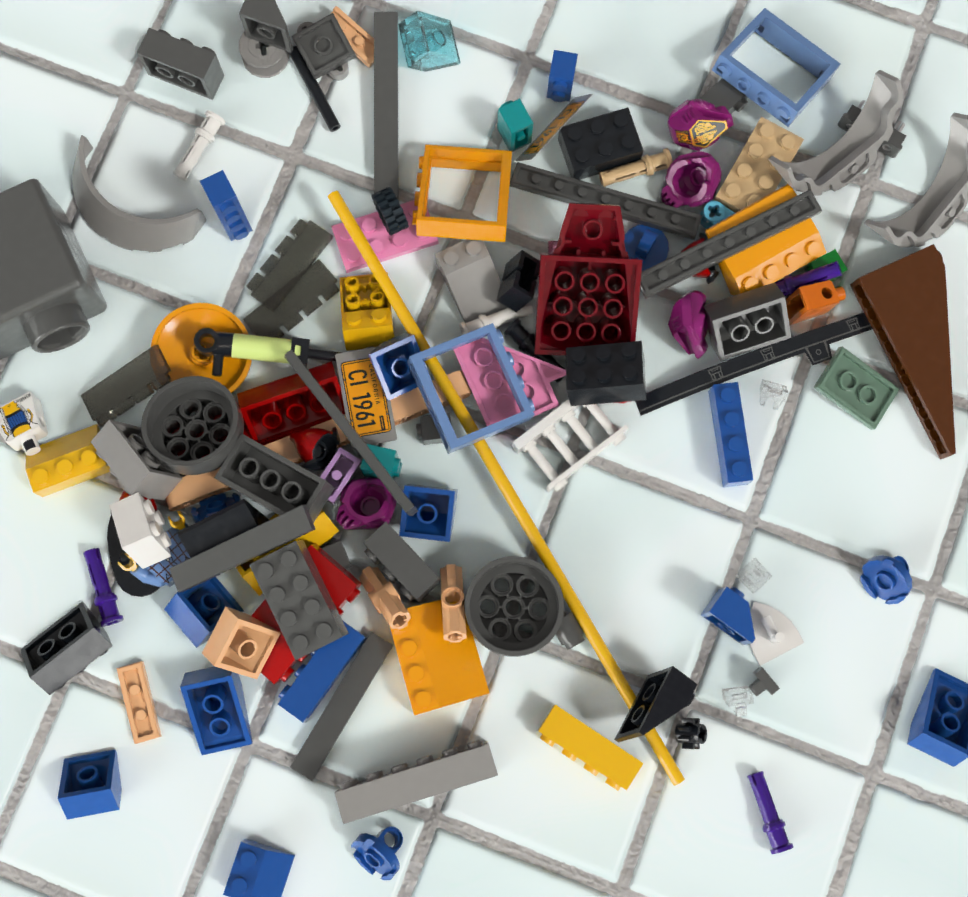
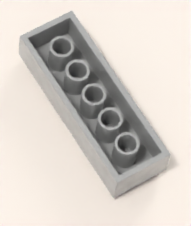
(415, 782)

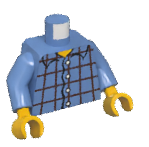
(159, 573)

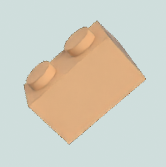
(240, 643)

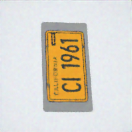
(551, 130)
(364, 398)

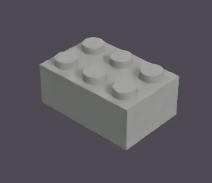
(133, 462)

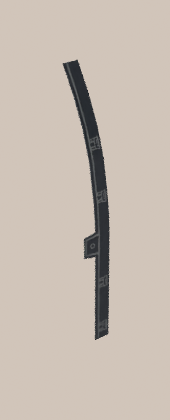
(812, 343)

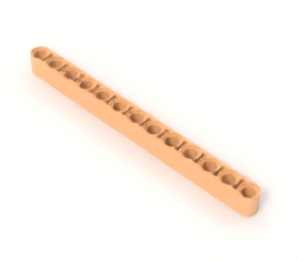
(404, 408)

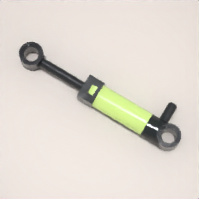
(256, 348)

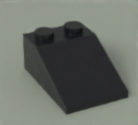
(658, 699)

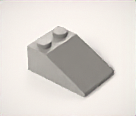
(470, 278)

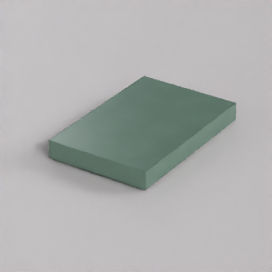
(856, 388)

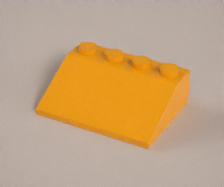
(773, 257)
(434, 668)

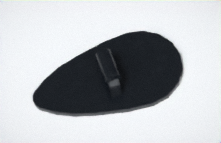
(125, 579)

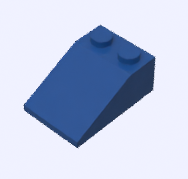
(216, 709)
(942, 719)

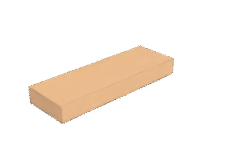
(139, 702)

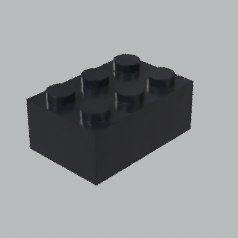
(600, 144)
(605, 373)

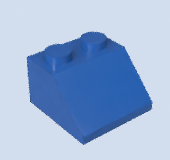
(391, 365)
(434, 515)
(200, 608)
(731, 614)
(90, 784)
(258, 871)

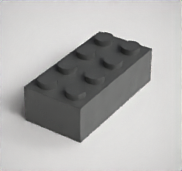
(272, 479)
(298, 599)

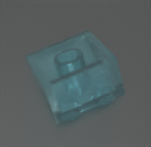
(428, 42)

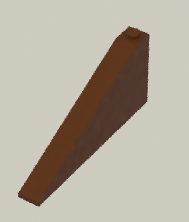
(911, 322)

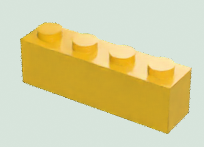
(590, 747)

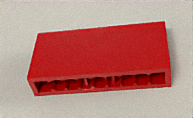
(342, 589)

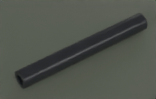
(315, 90)

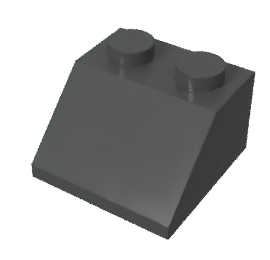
(265, 23)

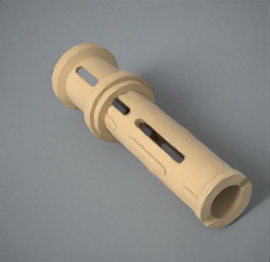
(646, 165)

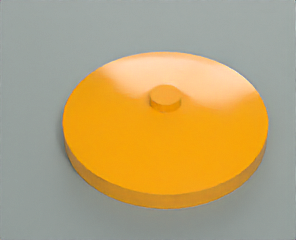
(176, 341)

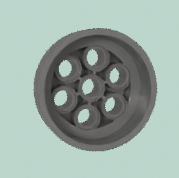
(172, 408)
(514, 571)

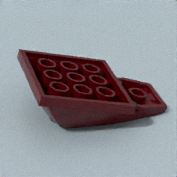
(587, 283)

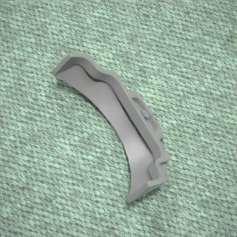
(855, 149)
(941, 202)
(123, 228)

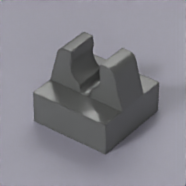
(763, 683)

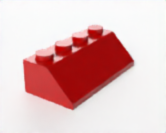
(288, 405)

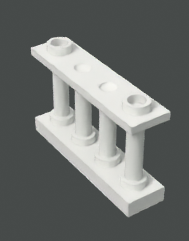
(547, 428)

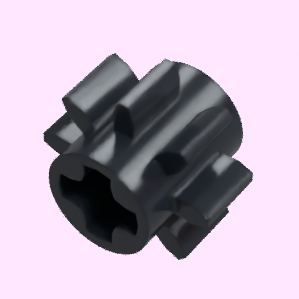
(690, 733)

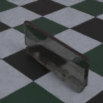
(287, 270)
(303, 297)
(134, 380)

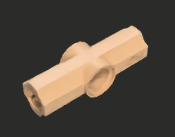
(384, 598)
(453, 614)

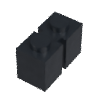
(519, 281)

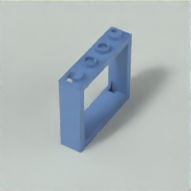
(791, 44)
(433, 401)

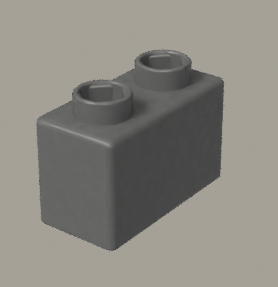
(43, 275)

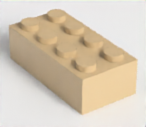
(753, 173)

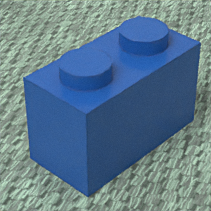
(561, 76)

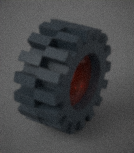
(390, 210)

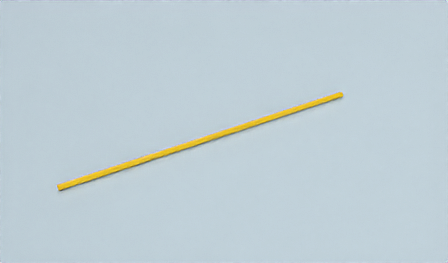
(502, 481)

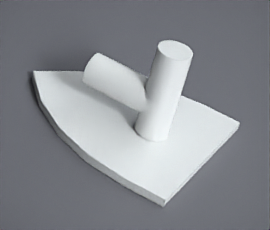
(773, 633)

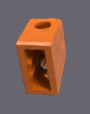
(813, 301)

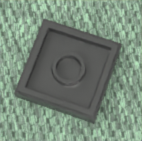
(324, 46)

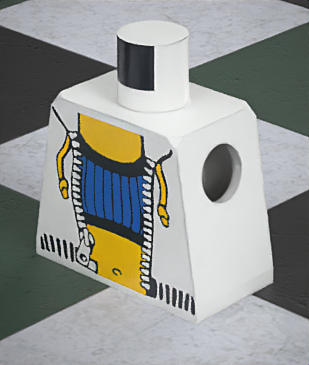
(23, 423)

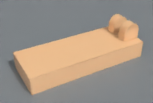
(359, 39)

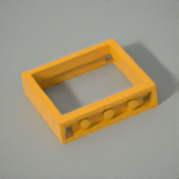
(466, 159)

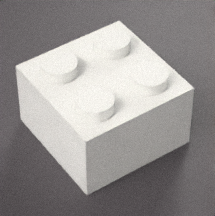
(141, 530)

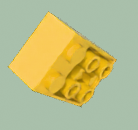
(364, 312)

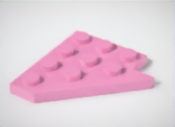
(491, 387)

